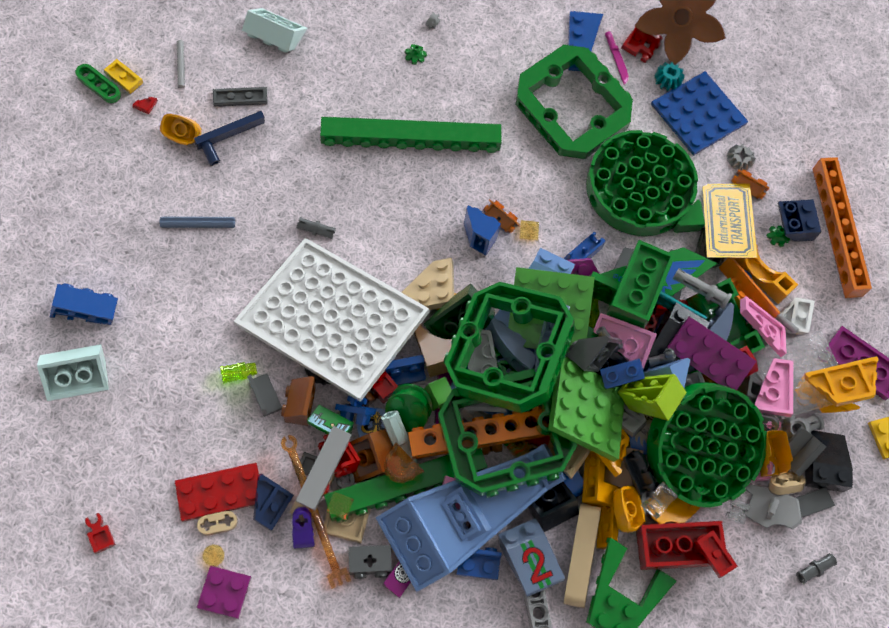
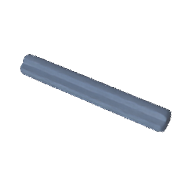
(196, 222)

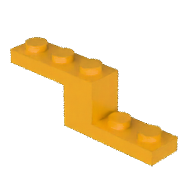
(600, 494)

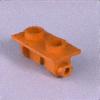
(756, 186)
(507, 220)

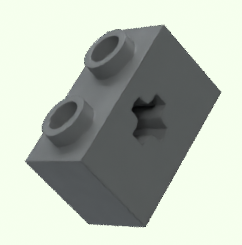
(360, 554)

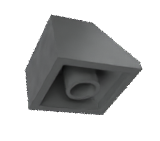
(593, 352)

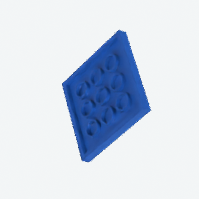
(699, 113)

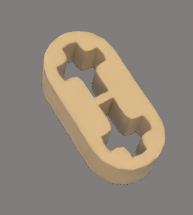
(786, 484)
(218, 528)

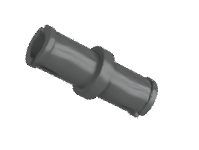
(316, 228)
(816, 568)

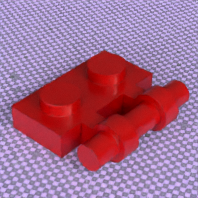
(635, 44)

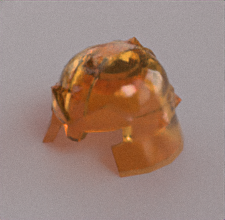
(401, 466)

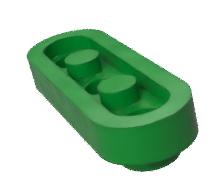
(95, 77)

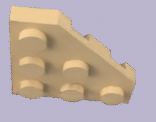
(434, 285)

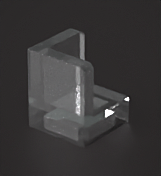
(659, 500)

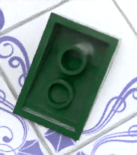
(446, 319)

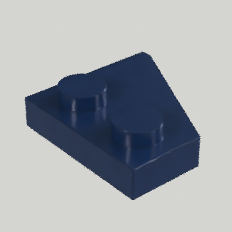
(270, 502)

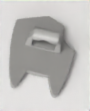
(773, 509)

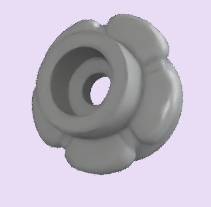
(433, 20)

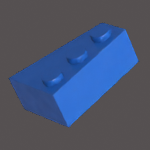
(83, 304)

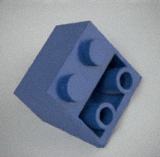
(480, 229)

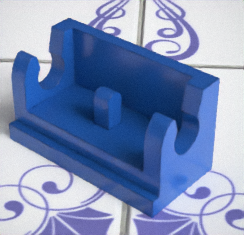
(587, 248)

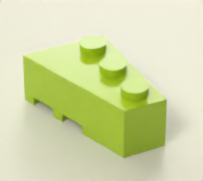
(653, 395)

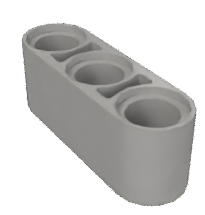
(540, 603)

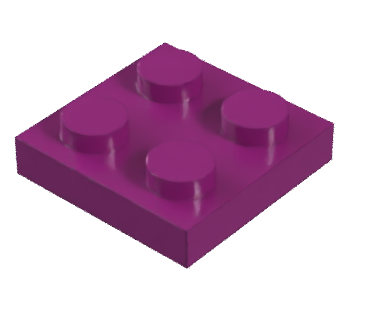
(224, 592)

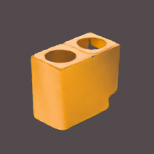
(781, 450)

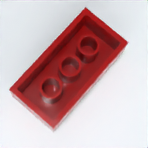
(674, 544)

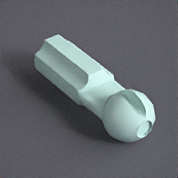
(396, 431)

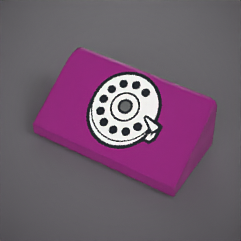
(397, 581)

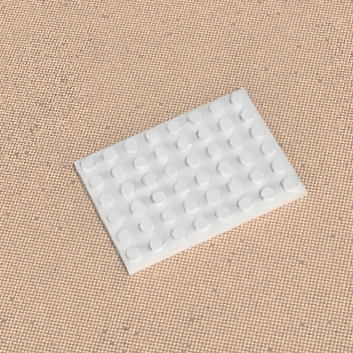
(332, 318)

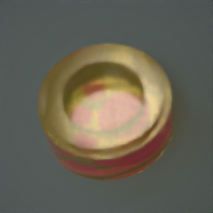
(213, 555)

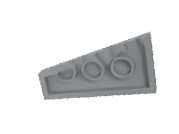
(482, 359)

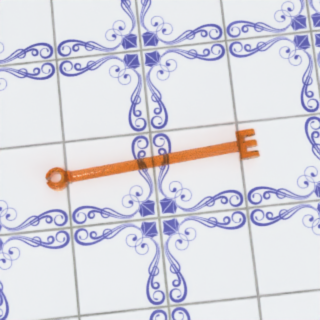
(336, 571)

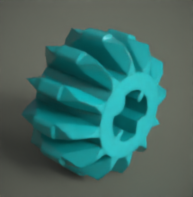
(669, 76)

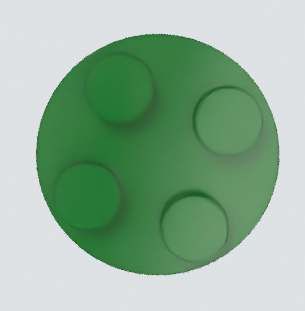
(412, 404)

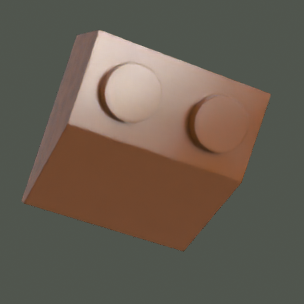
(299, 401)
(372, 451)

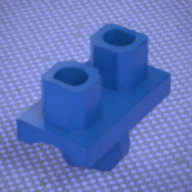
(355, 406)

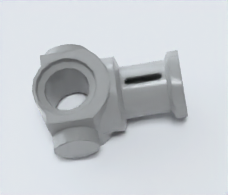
(802, 422)

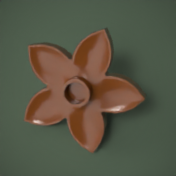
(681, 23)

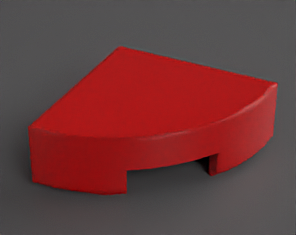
(145, 105)

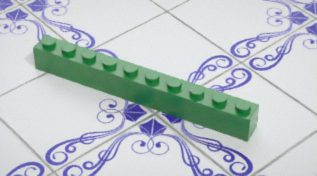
(410, 133)

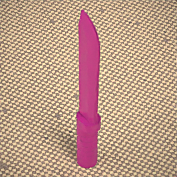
(617, 57)

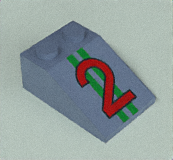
(530, 557)

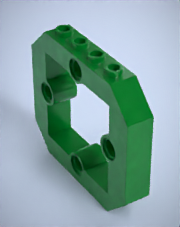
(594, 71)
(504, 392)
(492, 483)

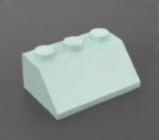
(273, 29)
(73, 372)

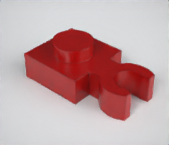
(100, 536)

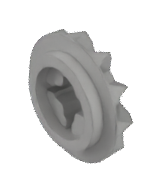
(736, 161)

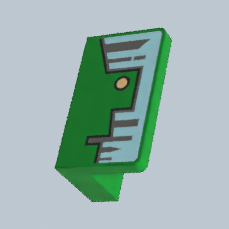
(325, 419)

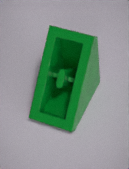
(692, 221)

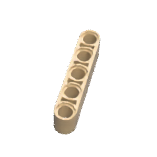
(582, 556)

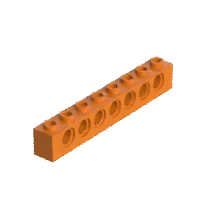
(841, 228)
(420, 449)

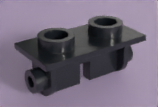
(635, 463)

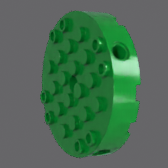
(641, 183)
(708, 445)

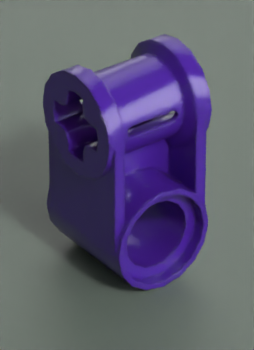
(302, 531)

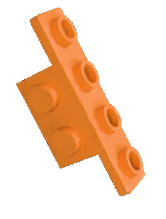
(747, 287)

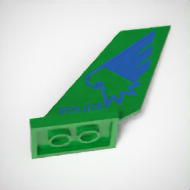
(688, 261)

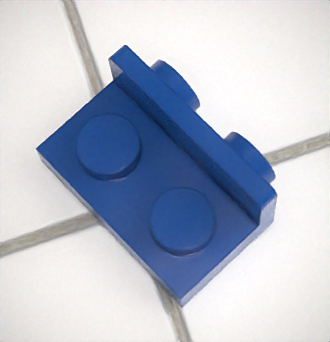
(407, 370)
(622, 373)
(482, 564)

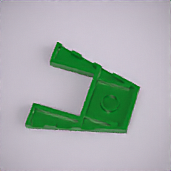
(614, 609)

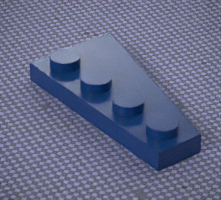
(583, 30)

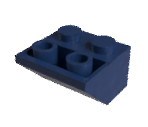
(799, 220)

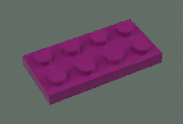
(850, 348)
(711, 354)

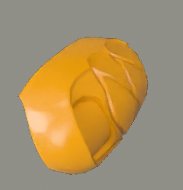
(180, 128)
(628, 509)

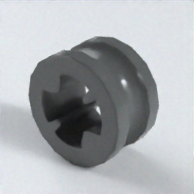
(338, 480)

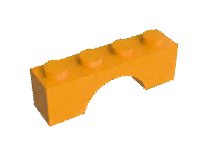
(775, 284)

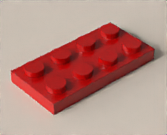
(217, 491)

